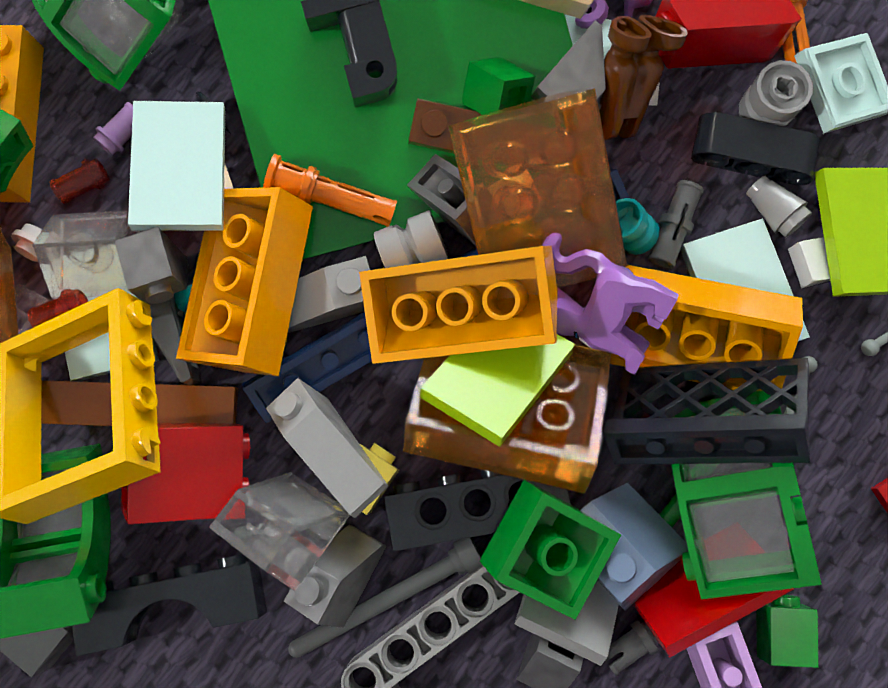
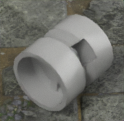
(777, 94)
(413, 245)

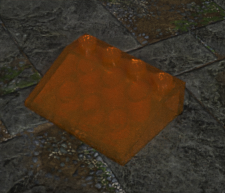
(538, 175)
(551, 443)

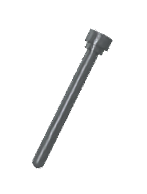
(461, 559)

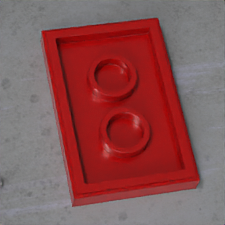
(682, 618)

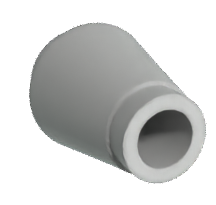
(778, 206)

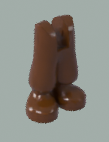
(634, 70)

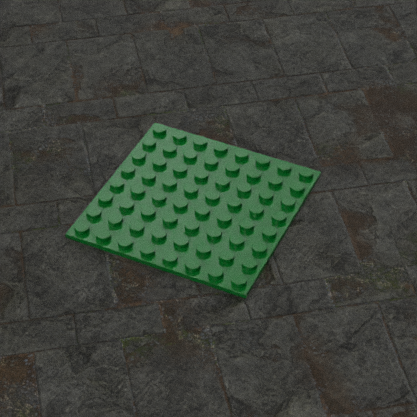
(302, 107)

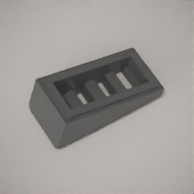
(166, 330)

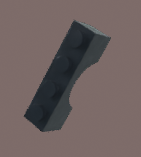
(222, 594)

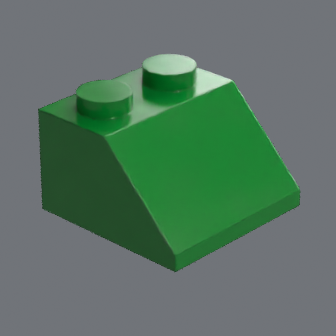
(549, 550)

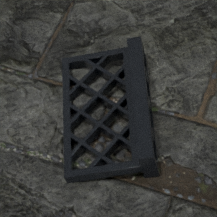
(708, 435)

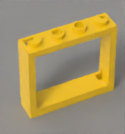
(133, 401)

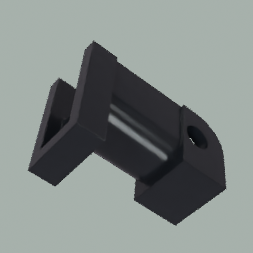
(365, 43)

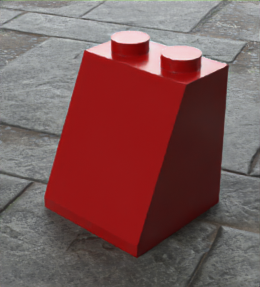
(728, 30)
(197, 476)

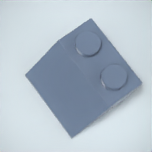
(645, 548)

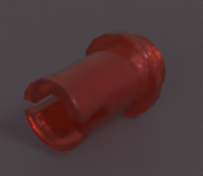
(80, 180)
(65, 302)

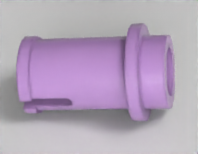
(116, 131)

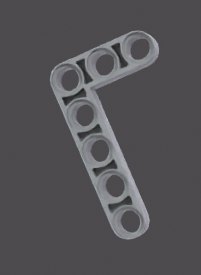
(424, 642)

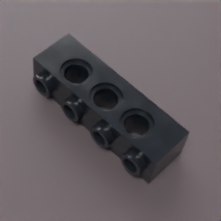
(411, 530)

